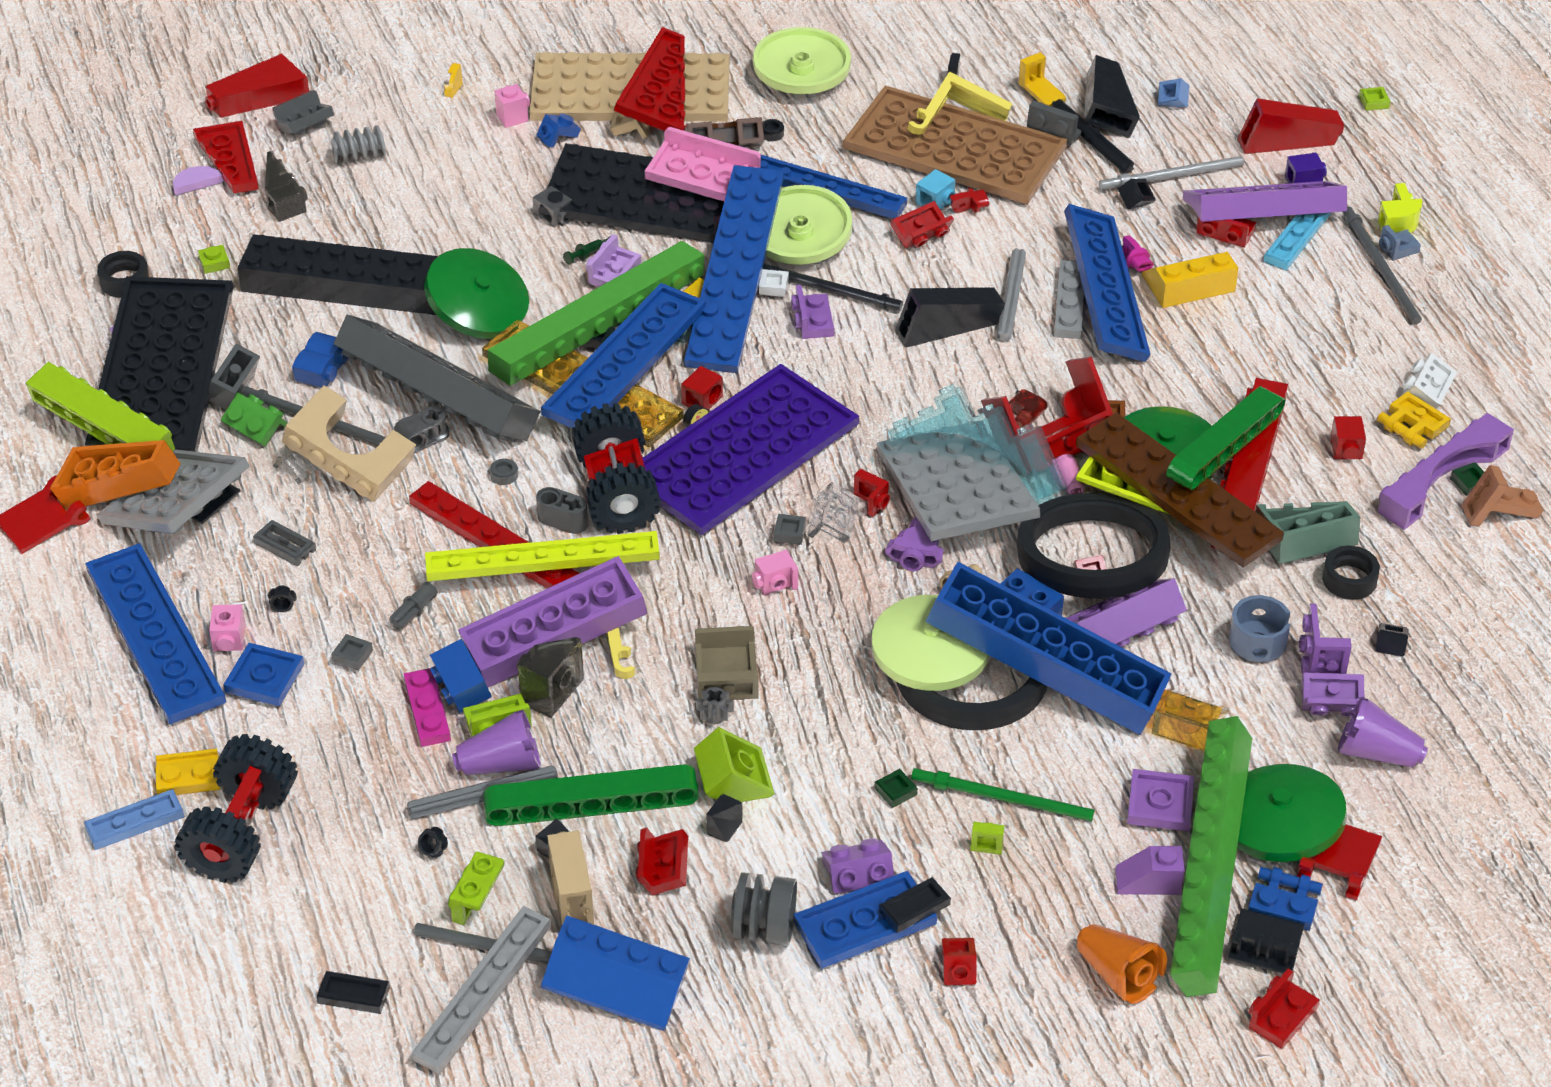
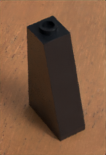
(1109, 98)
(946, 312)

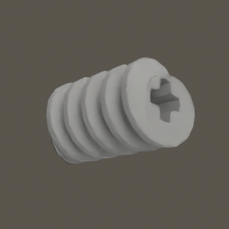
(357, 143)

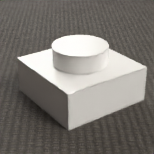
(773, 283)

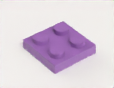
(1161, 800)

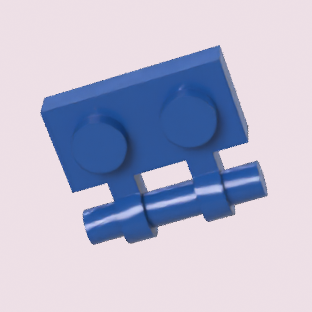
(1282, 903)

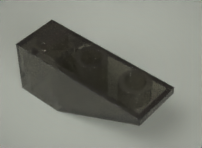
(282, 192)

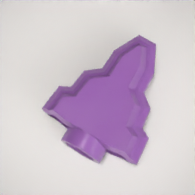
(914, 548)

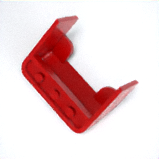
(1082, 406)

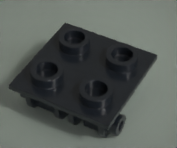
(1265, 941)

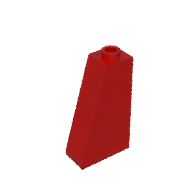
(256, 87)
(1288, 127)

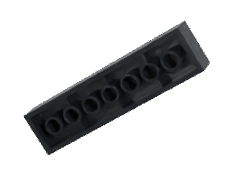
(335, 273)

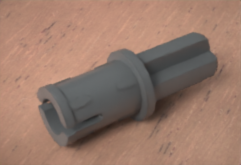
(413, 605)

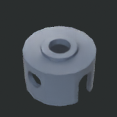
(1259, 636)

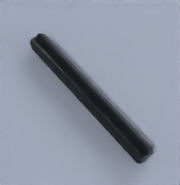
(1098, 141)

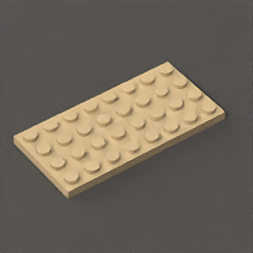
(591, 83)

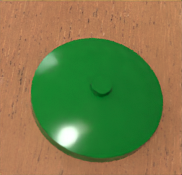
(475, 292)
(1169, 426)
(1290, 813)

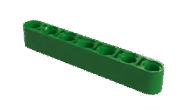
(1225, 438)
(590, 795)

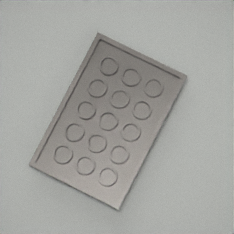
(956, 484)

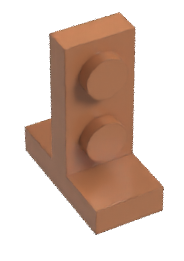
(1494, 494)

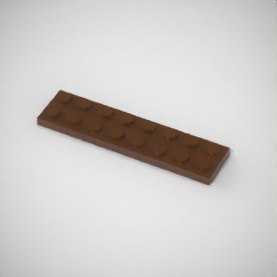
(1205, 510)

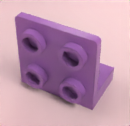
(1322, 653)

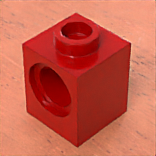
(702, 388)

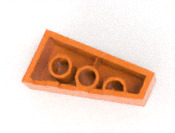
(114, 471)

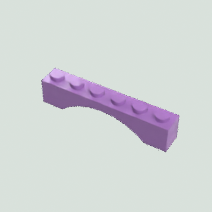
(1479, 443)

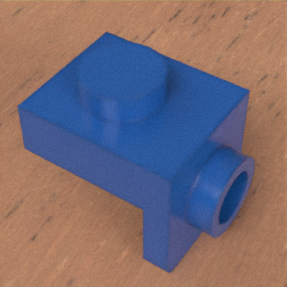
(557, 125)

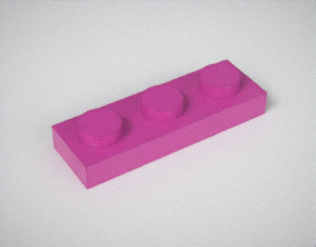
(427, 707)

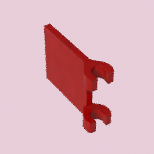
(40, 518)
(1347, 857)

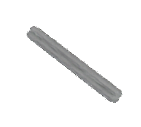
(1011, 295)

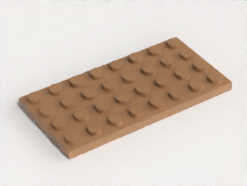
(959, 143)

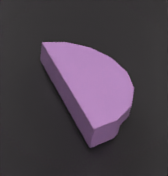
(196, 178)

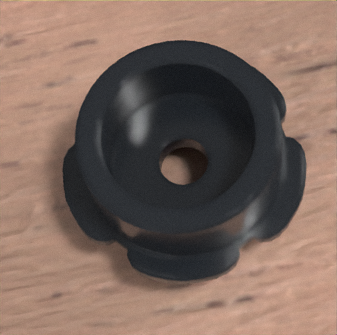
(281, 598)
(426, 844)

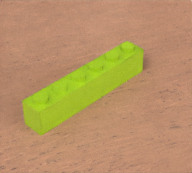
(92, 408)

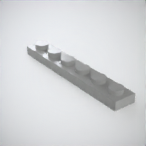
(481, 990)

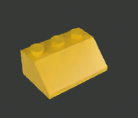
(1192, 279)

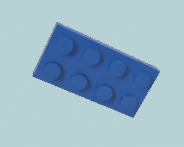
(853, 921)

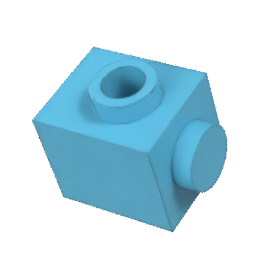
(935, 188)

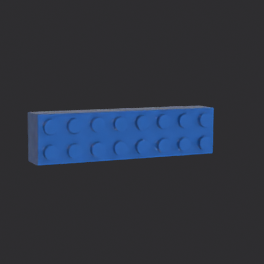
(1049, 648)

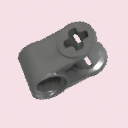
(423, 429)

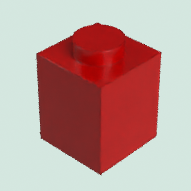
(1348, 437)

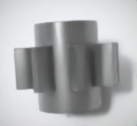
(714, 705)

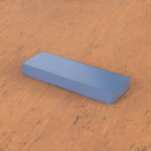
(134, 819)

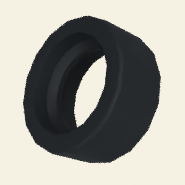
(119, 262)
(1347, 587)

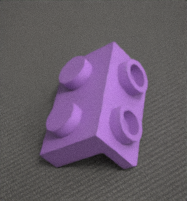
(1331, 692)
(858, 865)

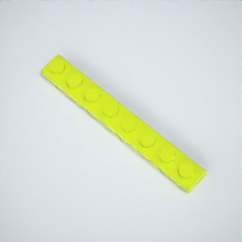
(541, 556)

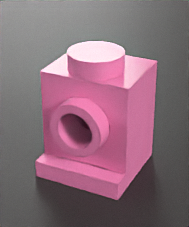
(775, 572)

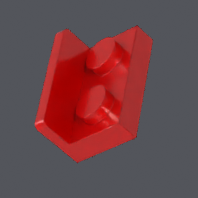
(1231, 231)
(1282, 1010)

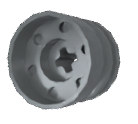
(764, 908)

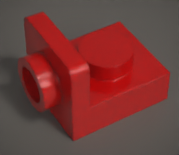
(959, 961)

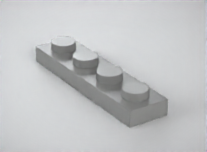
(1069, 301)

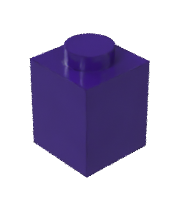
(1305, 168)

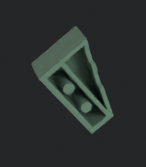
(1312, 529)

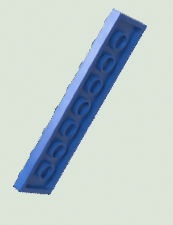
(1106, 283)
(625, 354)
(155, 633)

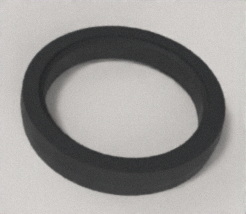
(1087, 582)
(975, 715)

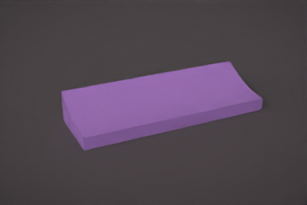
(1267, 200)
(574, 608)

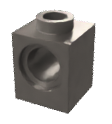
(554, 208)

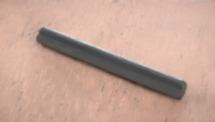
(471, 794)

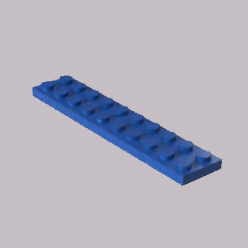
(735, 269)

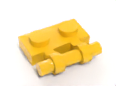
(1417, 414)

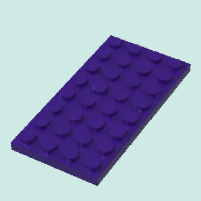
(745, 447)

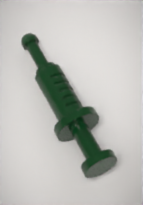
(582, 251)

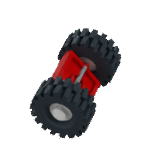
(611, 450)

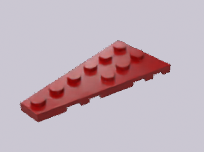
(658, 84)

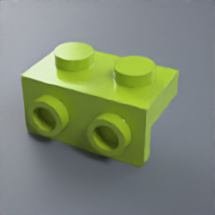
(486, 714)
(474, 886)

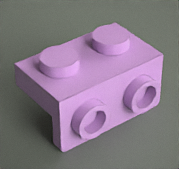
(610, 262)

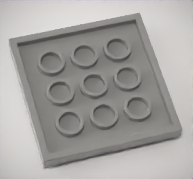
(168, 507)

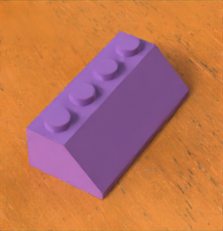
(1133, 613)

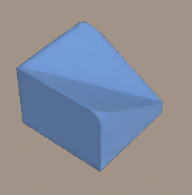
(1173, 93)

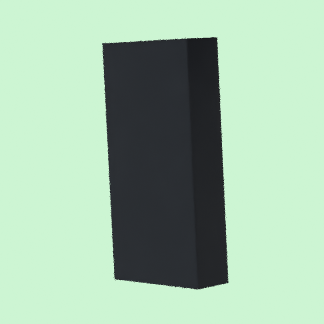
(915, 904)
(353, 992)

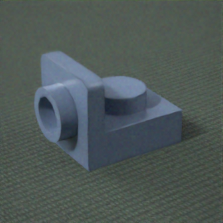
(1398, 244)

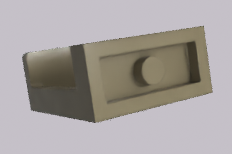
(727, 661)

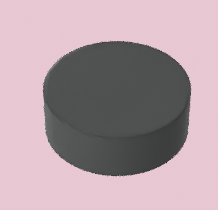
(504, 471)

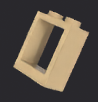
(570, 876)

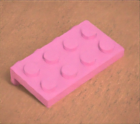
(698, 163)

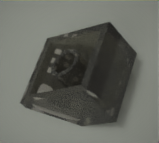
(550, 674)

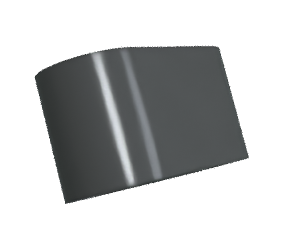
(562, 510)

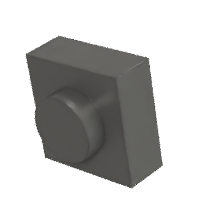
(790, 529)
(352, 652)

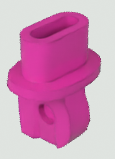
(1135, 255)

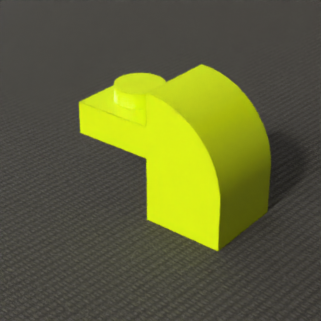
(1401, 212)

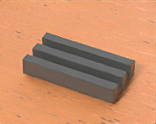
(280, 544)

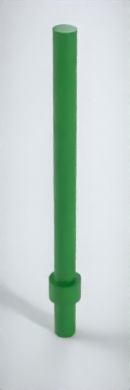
(944, 780)

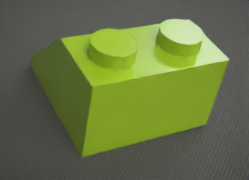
(732, 767)

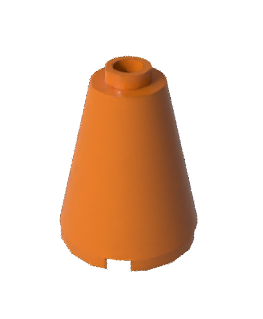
(1123, 961)

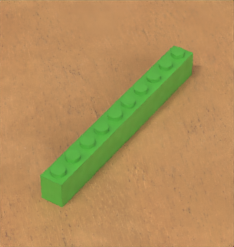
(592, 314)
(1211, 858)

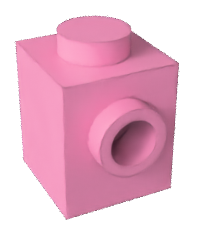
(511, 105)
(227, 627)

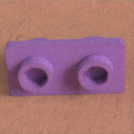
(812, 314)

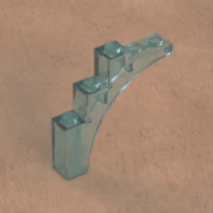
(955, 415)

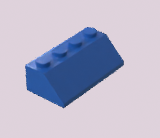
(615, 973)

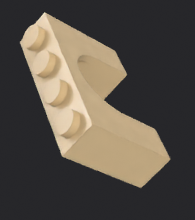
(366, 472)

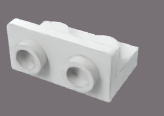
(1430, 380)

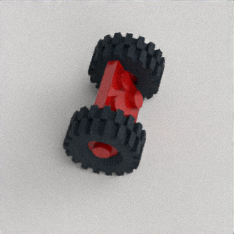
(220, 841)

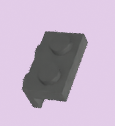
(301, 113)
(1053, 121)

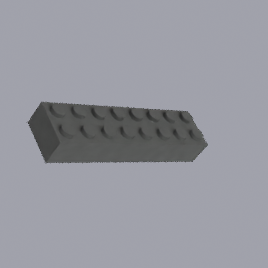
(436, 379)

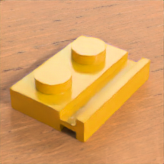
(186, 772)

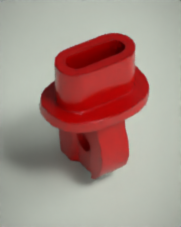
(969, 200)

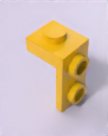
(1033, 80)

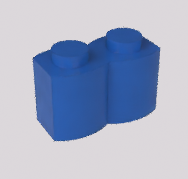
(318, 361)

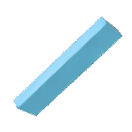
(1294, 239)

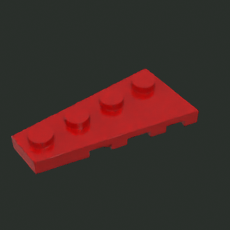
(229, 153)

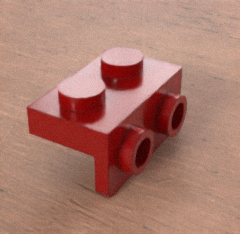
(921, 225)
(662, 860)

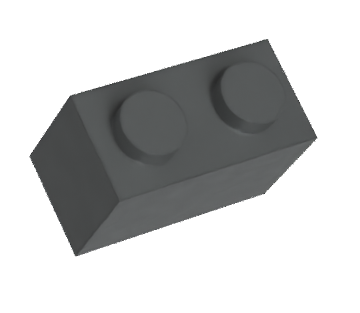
(233, 376)

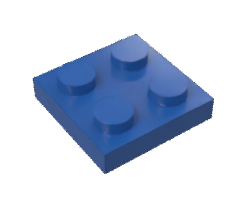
(264, 674)

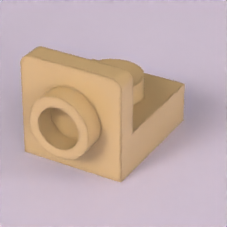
(622, 124)

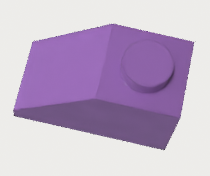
(1152, 872)

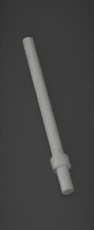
(1173, 172)

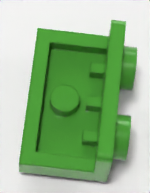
(252, 418)

